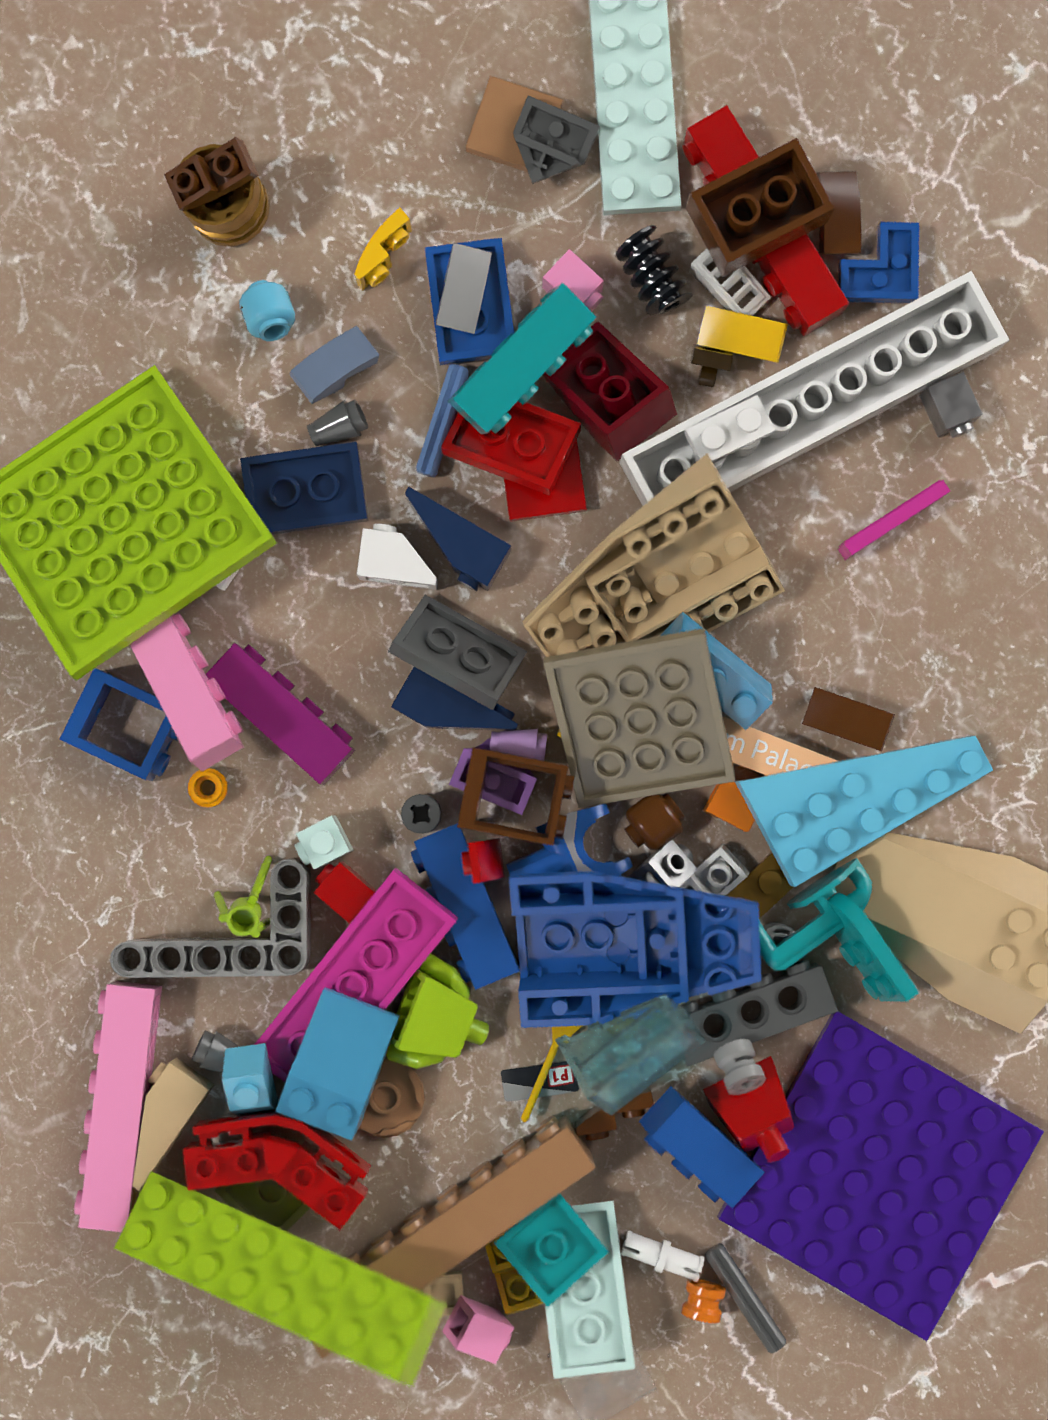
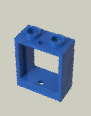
(86, 714)

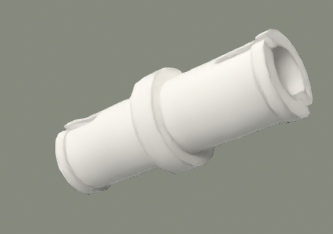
(662, 1256)

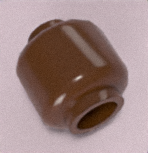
(654, 821)

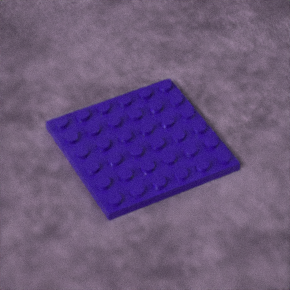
(884, 1175)

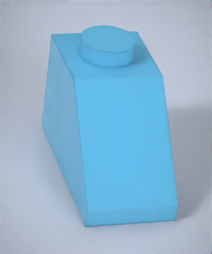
(249, 1080)

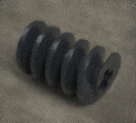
(650, 272)

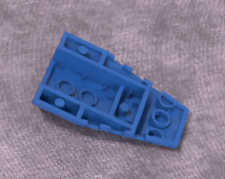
(617, 941)

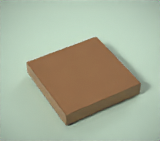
(496, 119)

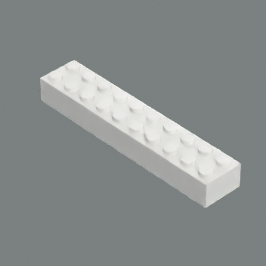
(838, 386)

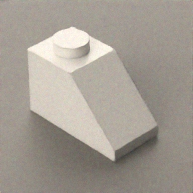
(392, 559)

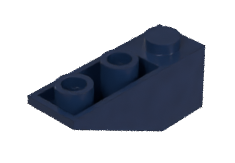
(443, 707)

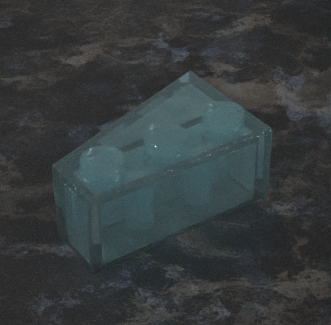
(630, 1052)

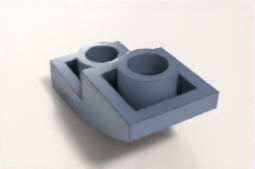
(333, 363)

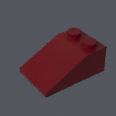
(612, 392)

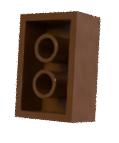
(759, 207)

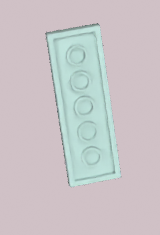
(634, 106)

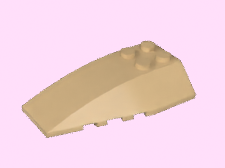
(962, 922)

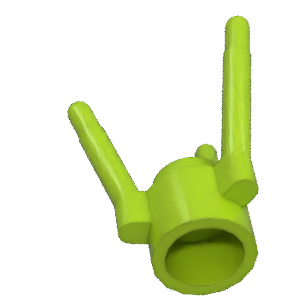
(245, 912)

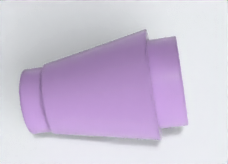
(520, 743)

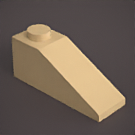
(167, 1111)

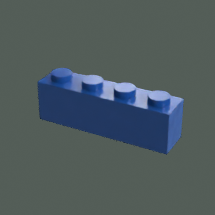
(478, 929)

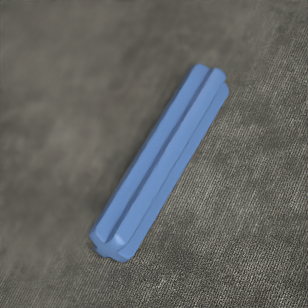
(441, 422)

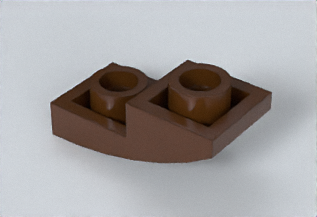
(212, 176)
(843, 228)
(848, 719)
(597, 1123)

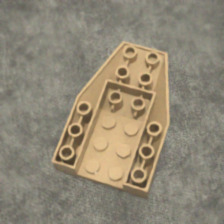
(671, 557)

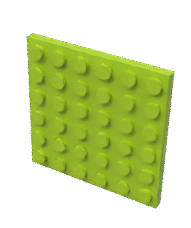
(121, 522)

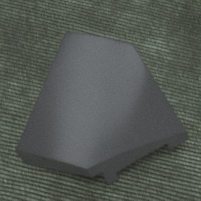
(552, 139)

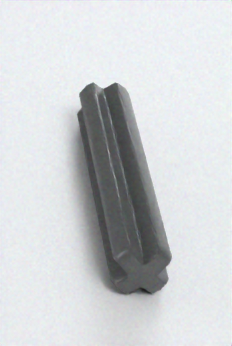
(745, 1298)

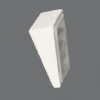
(719, 291)

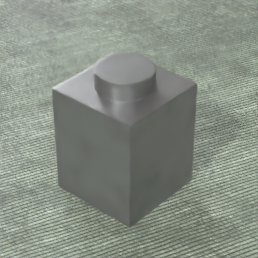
(951, 406)

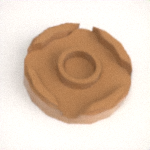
(394, 1101)

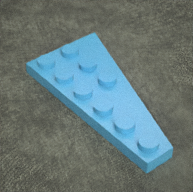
(840, 806)

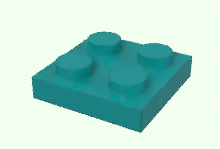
(551, 1248)

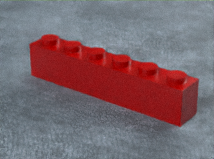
(791, 271)

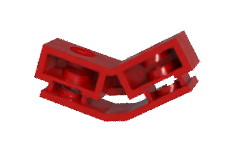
(287, 1162)

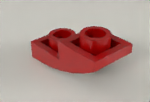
(483, 860)

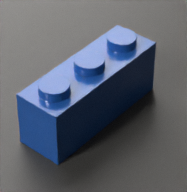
(699, 1148)

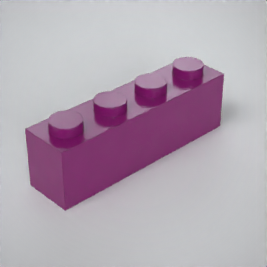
(279, 714)

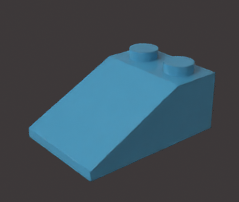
(338, 1064)

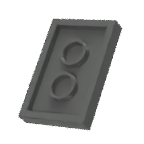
(457, 651)

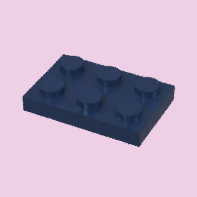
(306, 487)

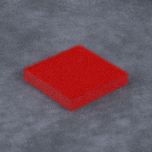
(565, 497)

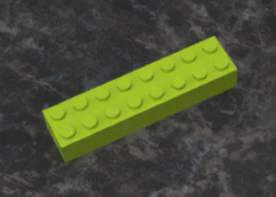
(282, 1278)

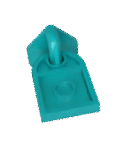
(858, 937)

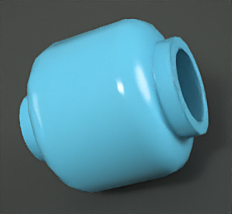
(267, 310)

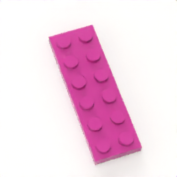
(366, 962)

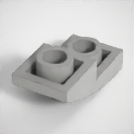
(463, 288)

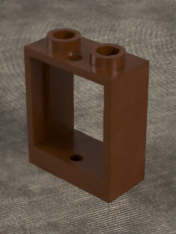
(474, 789)

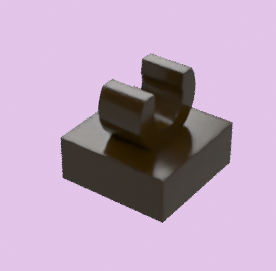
(710, 361)

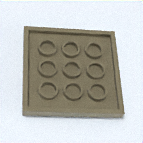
(640, 718)

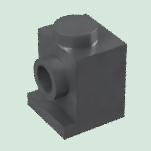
(669, 865)

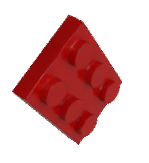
(525, 451)

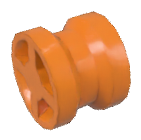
(703, 1301)

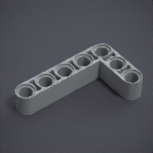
(231, 949)

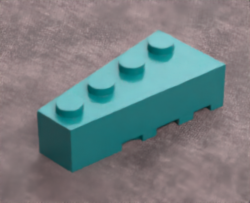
(523, 359)

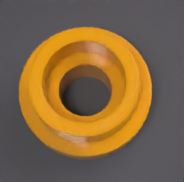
(195, 787)

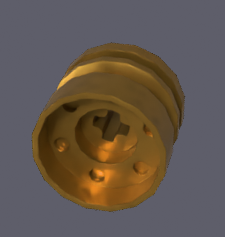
(238, 220)

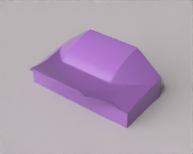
(503, 784)

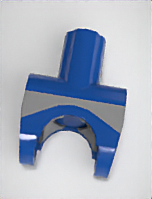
(569, 853)

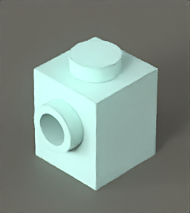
(322, 843)

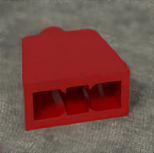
(755, 1116)

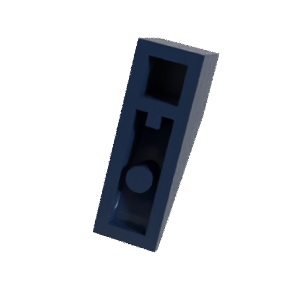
(467, 548)

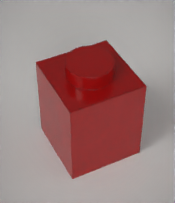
(343, 890)

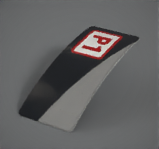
(520, 1081)

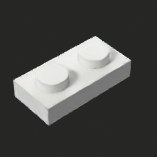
(730, 430)

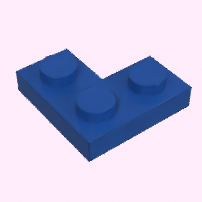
(893, 274)

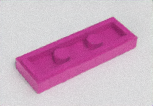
(893, 519)

